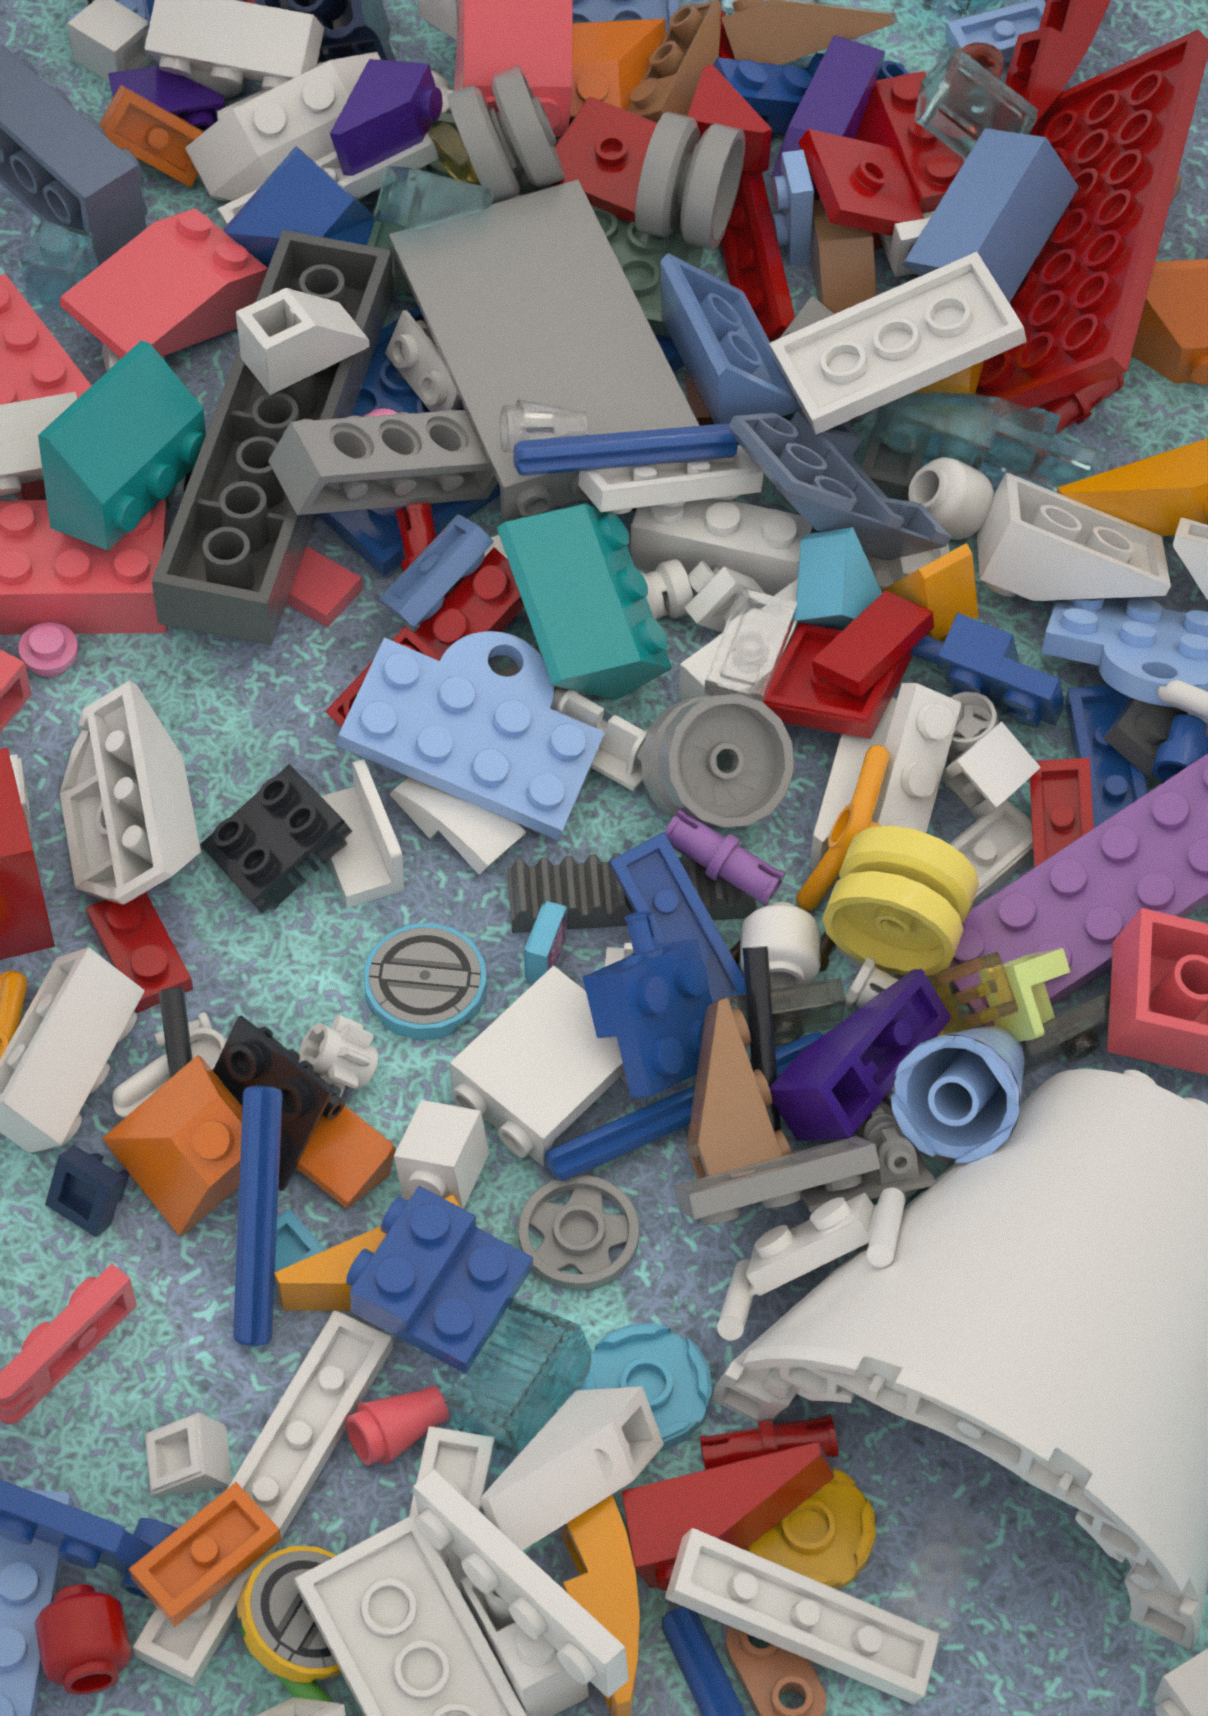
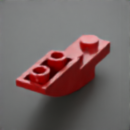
(478, 604)

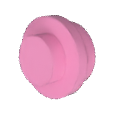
(48, 649)

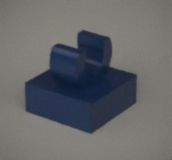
(86, 1190)

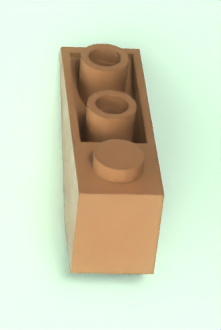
(678, 62)
(729, 1100)

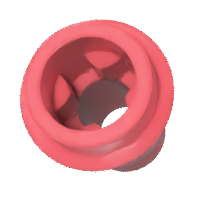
(394, 1423)

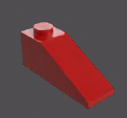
(727, 1502)

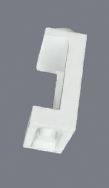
(537, 1066)

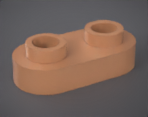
(770, 1673)

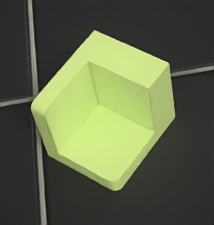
(1029, 990)

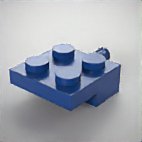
(987, 662)
(653, 1007)

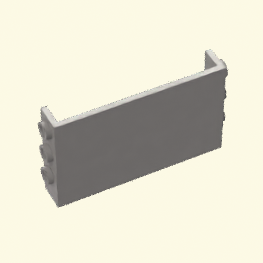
(541, 314)

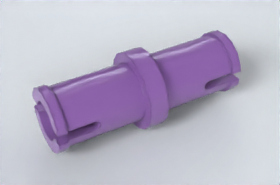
(723, 857)

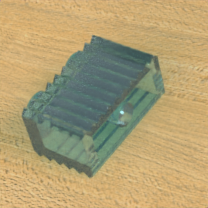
(520, 1376)

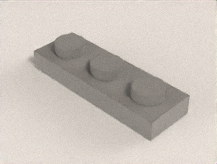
(777, 1180)

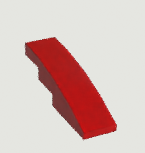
(1050, 55)

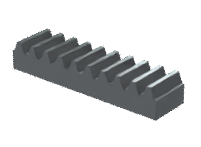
(597, 898)

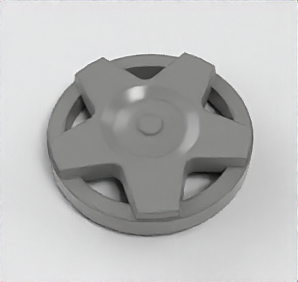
(579, 1232)

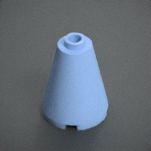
(960, 1093)

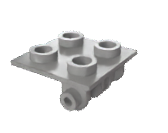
(898, 1160)

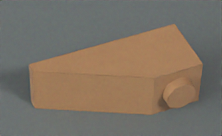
(795, 28)

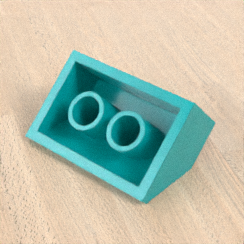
(120, 448)
(585, 600)

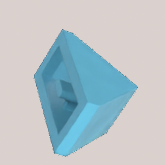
(833, 579)

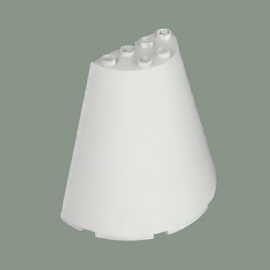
(1045, 1322)

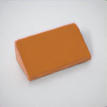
(346, 1157)

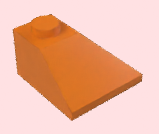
(611, 59)
(1175, 322)
(183, 1145)

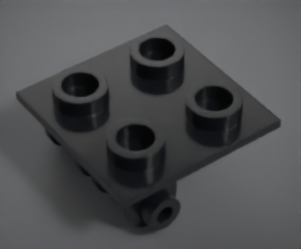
(274, 836)
(258, 1059)

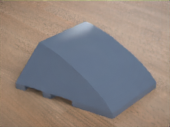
(831, 488)

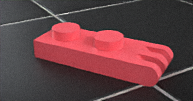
(60, 1345)

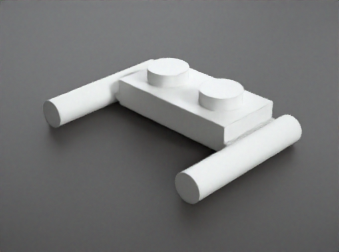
(790, 1253)

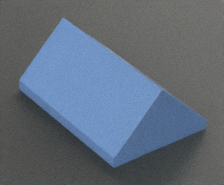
(997, 206)
(721, 344)

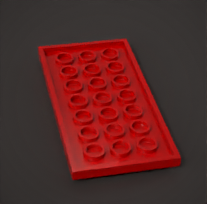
(1091, 279)

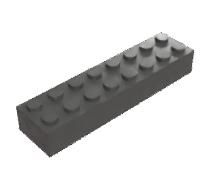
(235, 529)

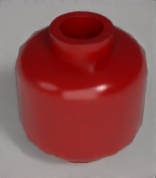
(83, 1640)

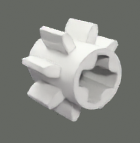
(340, 1053)

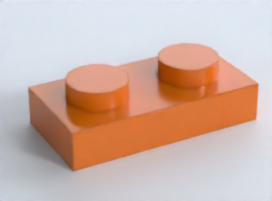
(151, 134)
(205, 1554)

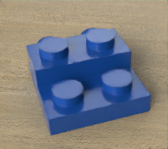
(437, 1279)

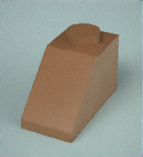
(841, 262)

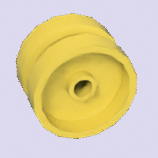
(901, 900)

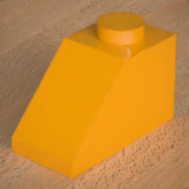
(942, 587)

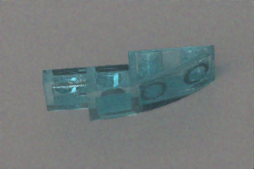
(986, 431)

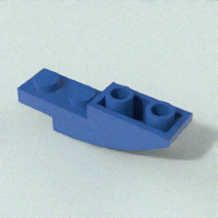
(778, 89)

